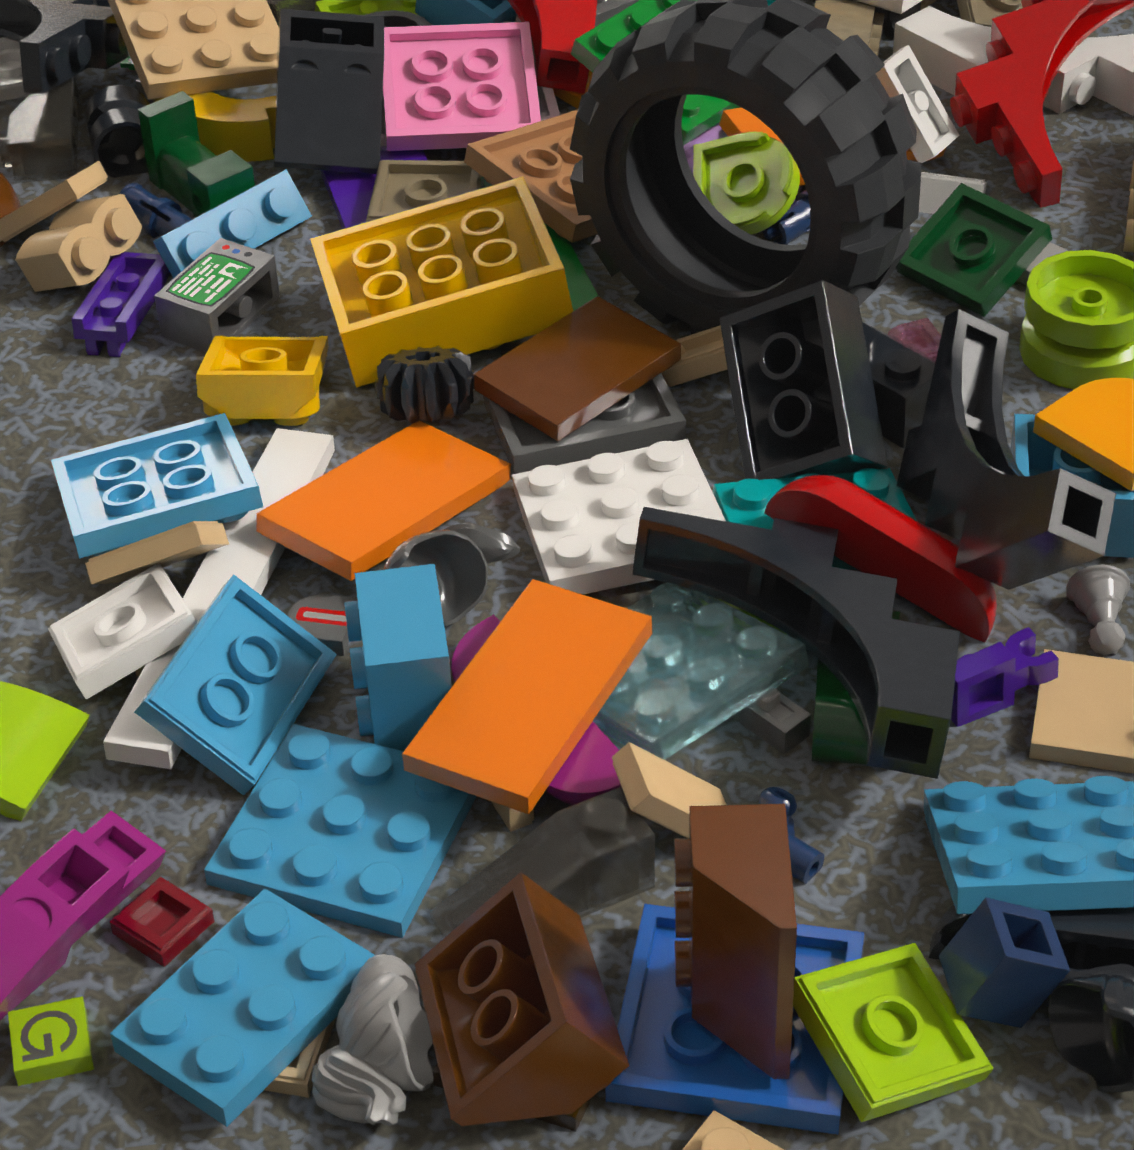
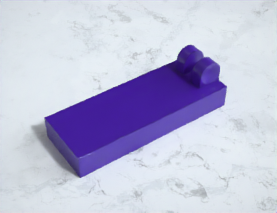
(119, 301)

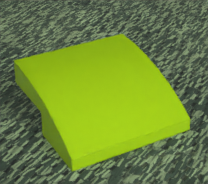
(33, 744)

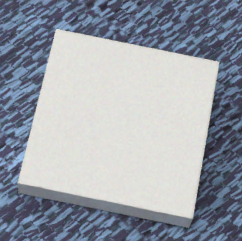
(122, 630)

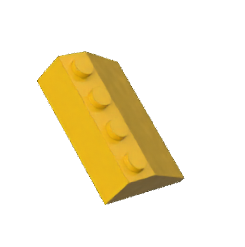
(444, 277)

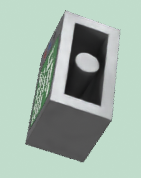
(217, 295)

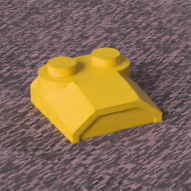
(262, 378)

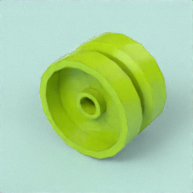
(1079, 318)

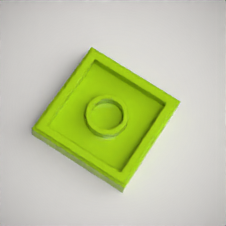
(888, 1031)

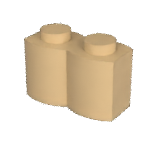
(79, 243)

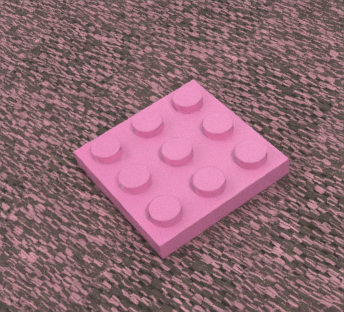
(457, 84)

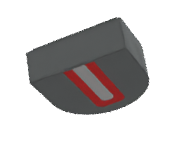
(324, 619)

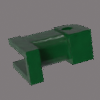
(182, 163)

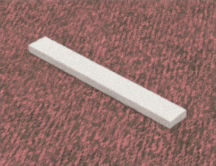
(285, 466)

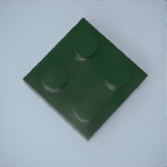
(973, 249)

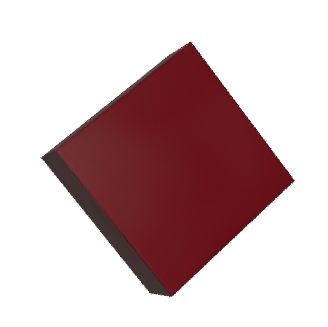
(162, 921)

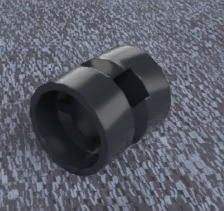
(116, 130)

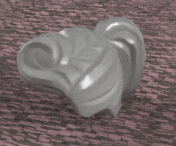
(379, 1049)

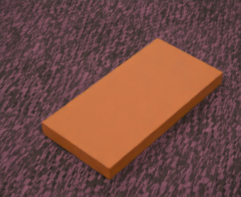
(382, 499)
(528, 696)

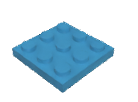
(155, 484)
(340, 832)
(1036, 843)

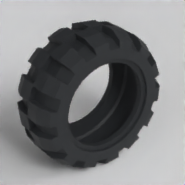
(802, 85)

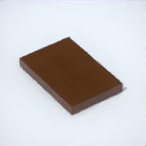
(577, 368)

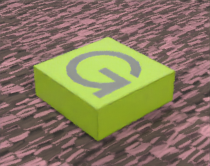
(50, 1041)

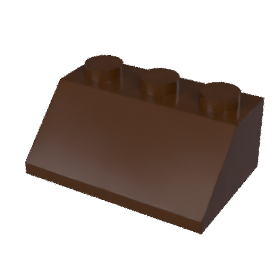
(738, 929)
(519, 1010)

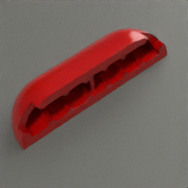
(892, 545)

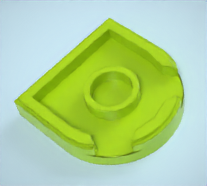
(747, 178)

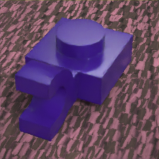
(992, 675)

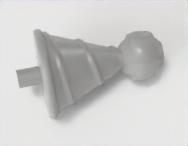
(1099, 595)

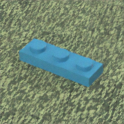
(244, 219)

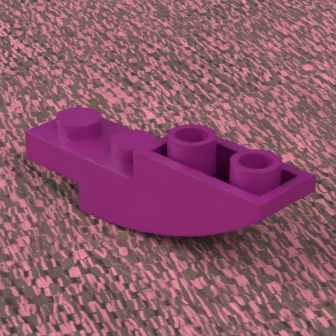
(65, 898)

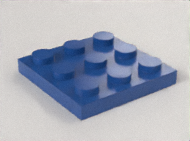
(691, 1070)

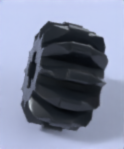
(425, 384)

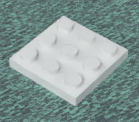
(590, 510)

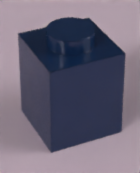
(1003, 963)

